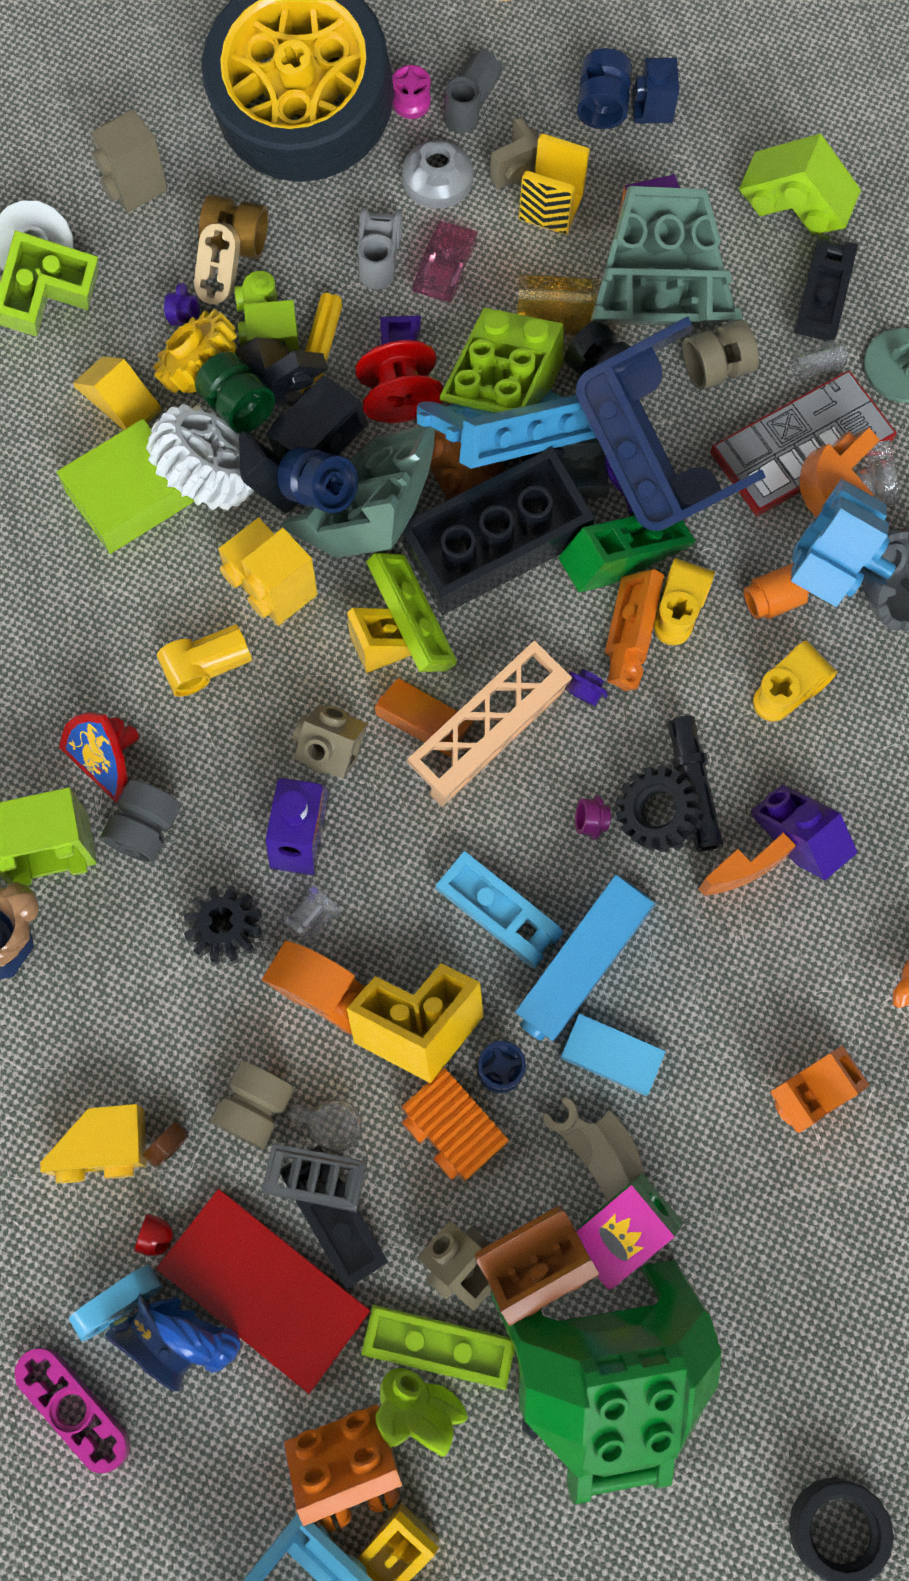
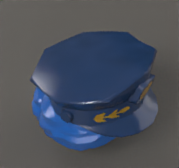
(172, 1340)

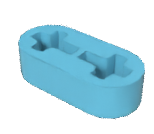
(114, 1302)

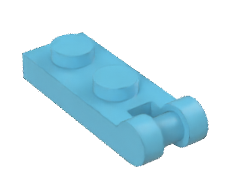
(498, 908)

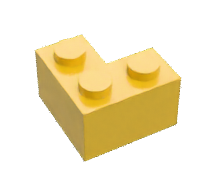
(270, 570)
(421, 1028)

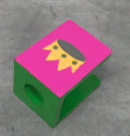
(628, 1230)

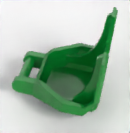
(620, 1385)

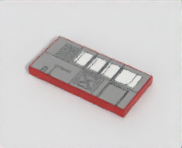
(791, 433)

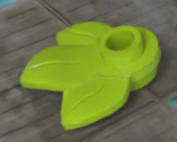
(417, 1411)

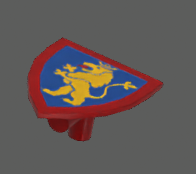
(97, 749)

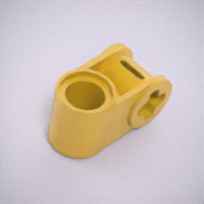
(682, 598)
(795, 680)

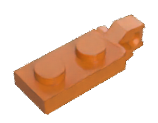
(632, 627)

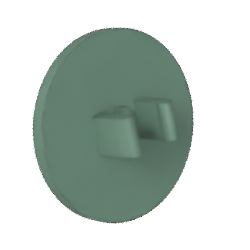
(888, 364)

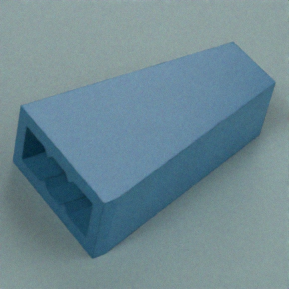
(584, 959)

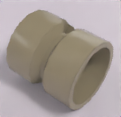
(716, 355)
(252, 1105)

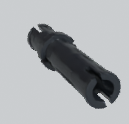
(692, 764)

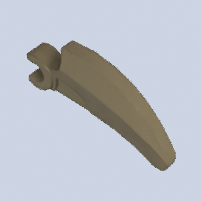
(602, 1147)

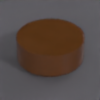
(166, 1144)

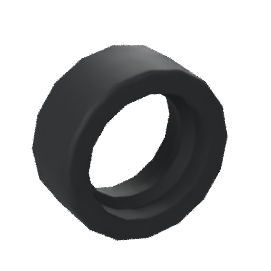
(881, 1535)

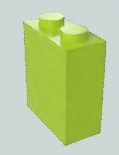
(120, 488)

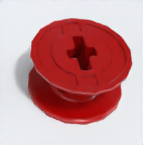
(398, 380)

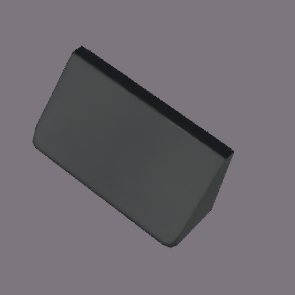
(260, 470)

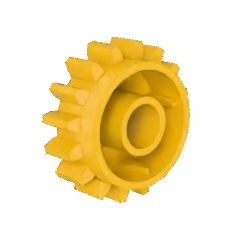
(191, 348)

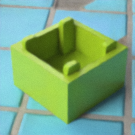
(44, 836)

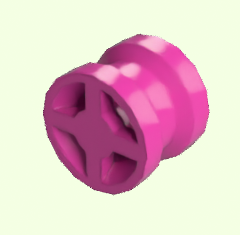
(411, 91)

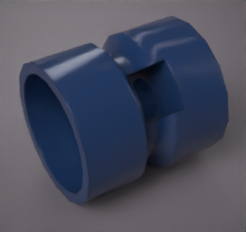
(604, 88)
(317, 479)

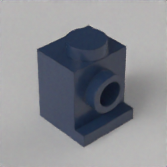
(656, 91)

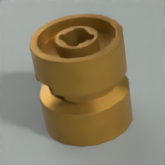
(247, 218)

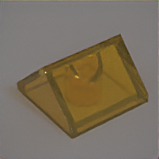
(558, 299)

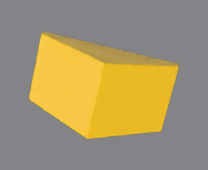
(117, 392)
(376, 637)
(399, 1547)

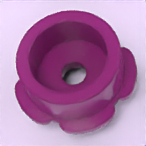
(592, 817)

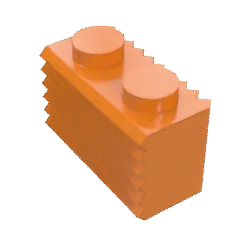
(453, 1126)

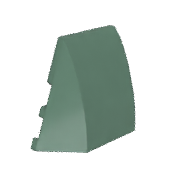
(665, 262)
(389, 486)

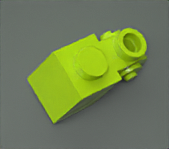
(264, 313)

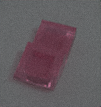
(444, 261)

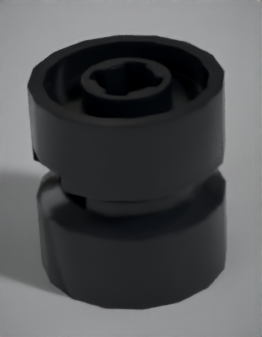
(592, 346)

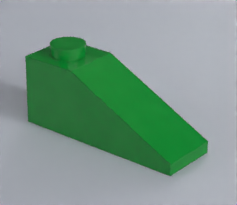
(617, 549)

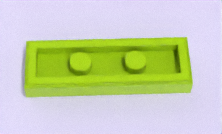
(411, 612)
(438, 1347)

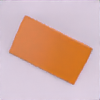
(417, 713)

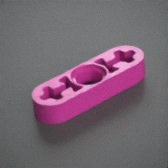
(50, 1411)

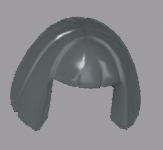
(891, 596)

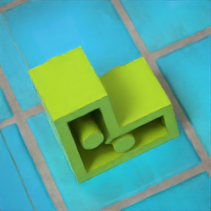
(802, 178)
(39, 272)

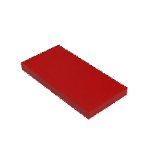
(263, 1290)

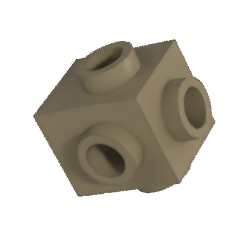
(329, 740)
(454, 1265)

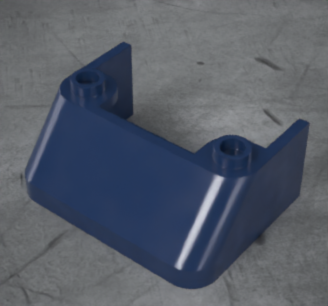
(613, 408)

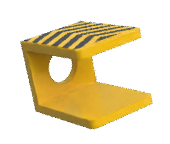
(557, 186)

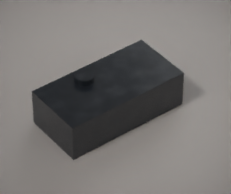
(496, 530)

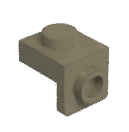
(514, 159)

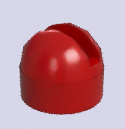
(153, 1236)

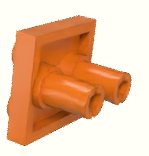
(341, 1468)

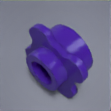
(180, 306)
(586, 687)

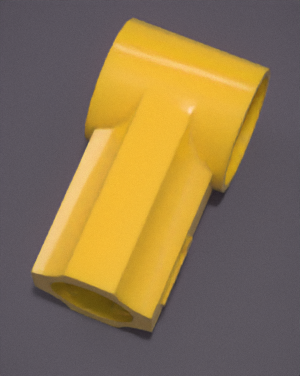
(192, 663)

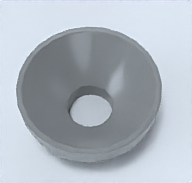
(433, 185)

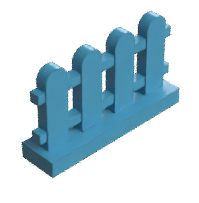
(509, 433)

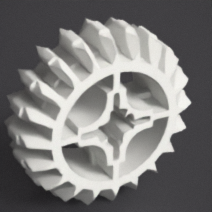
(198, 456)

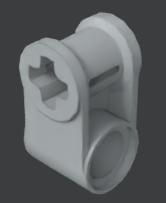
(378, 247)

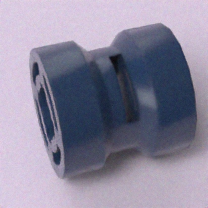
(501, 1059)

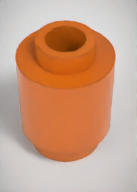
(774, 594)

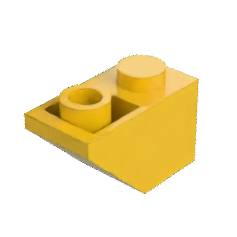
(100, 1140)

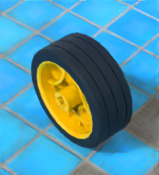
(299, 82)

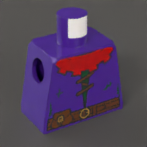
(298, 823)

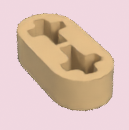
(226, 264)

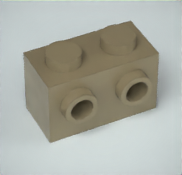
(128, 161)

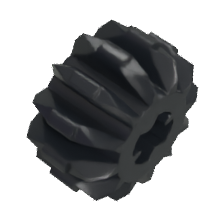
(219, 907)

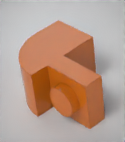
(830, 463)
(314, 983)
(818, 1089)

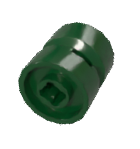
(234, 392)

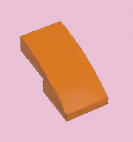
(738, 869)

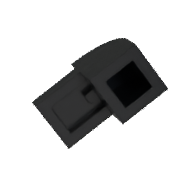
(280, 370)

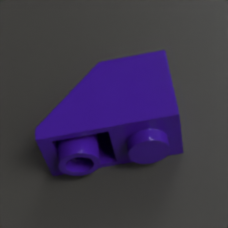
(815, 829)

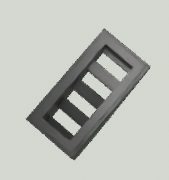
(354, 1183)

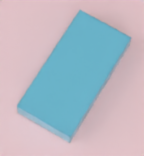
(613, 1055)

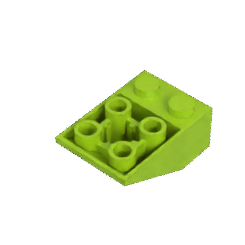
(506, 362)

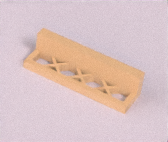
(501, 735)

